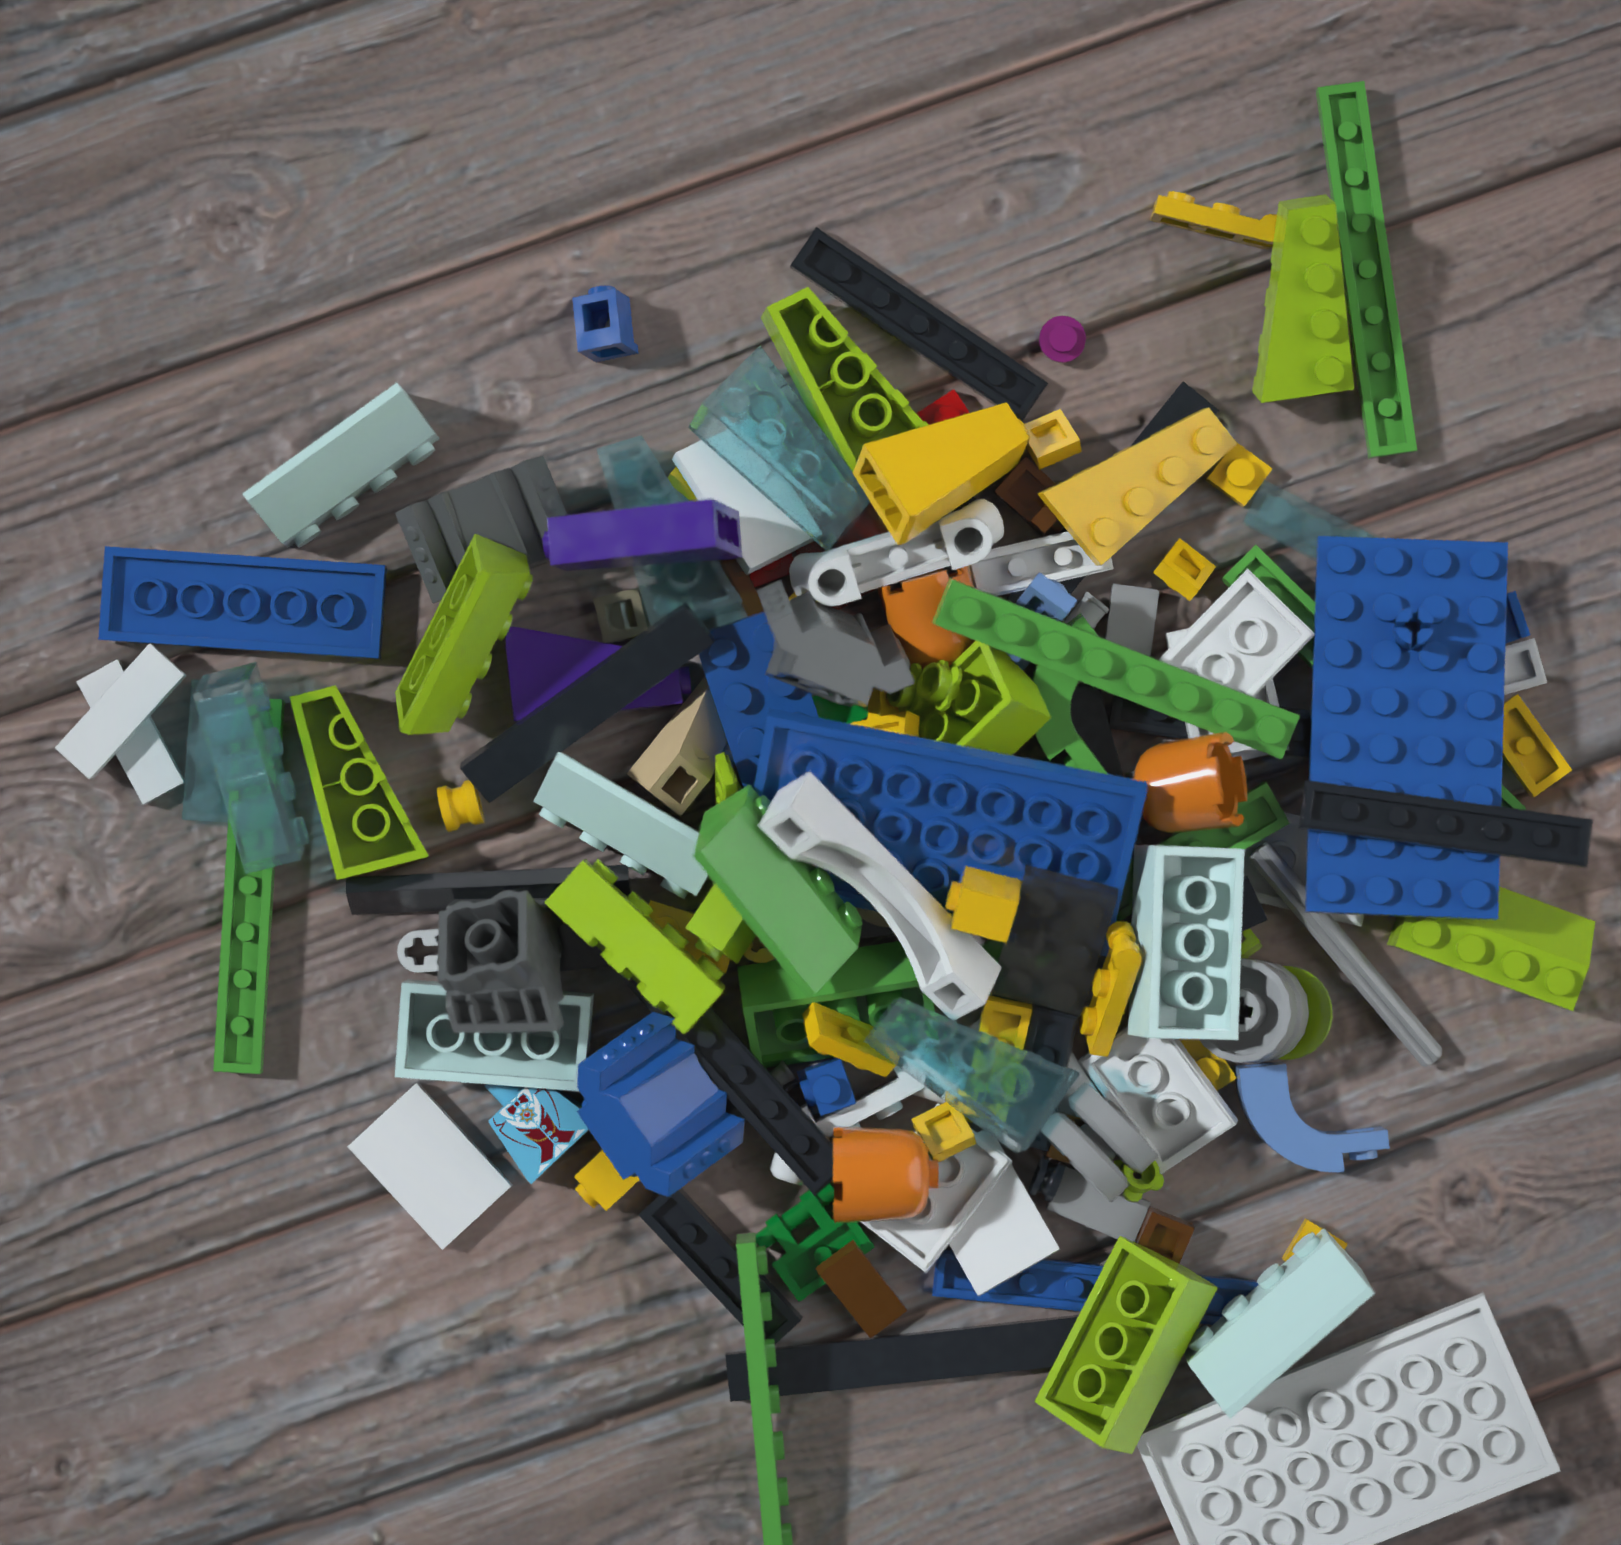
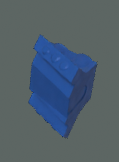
(655, 1107)

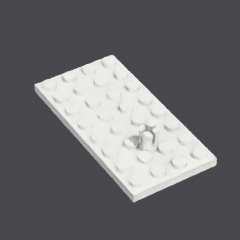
(1357, 1441)

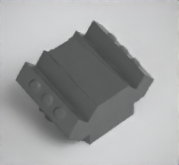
(502, 507)
(831, 650)
(501, 964)

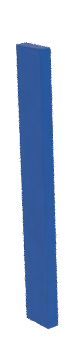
(1059, 1286)

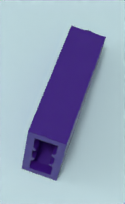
(644, 536)
(548, 662)

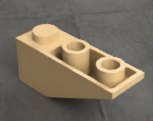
(683, 752)

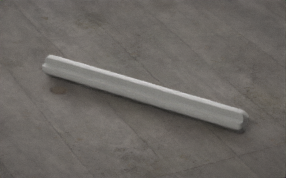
(1347, 956)

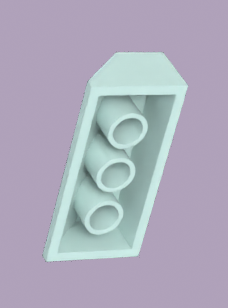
(342, 467)
(622, 821)
(1189, 942)
(519, 1059)
(1277, 1321)

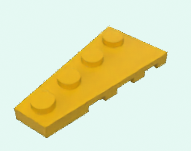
(1127, 491)

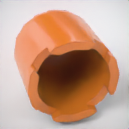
(911, 614)
(1192, 784)
(880, 1174)

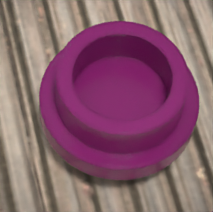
(1062, 339)

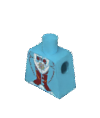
(536, 1125)

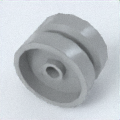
(1277, 1015)
(1101, 1138)

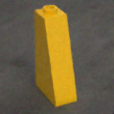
(938, 467)

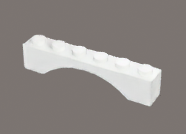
(821, 831)

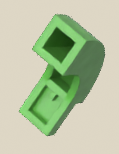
(1059, 730)

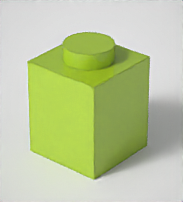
(720, 928)

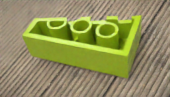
(1305, 318)
(835, 377)
(354, 800)
(636, 943)

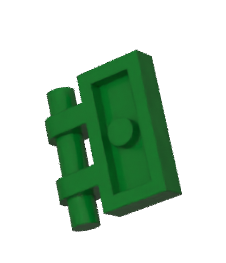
(800, 1259)

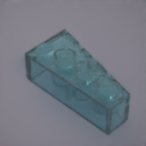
(781, 450)
(639, 481)
(250, 767)
(983, 1078)

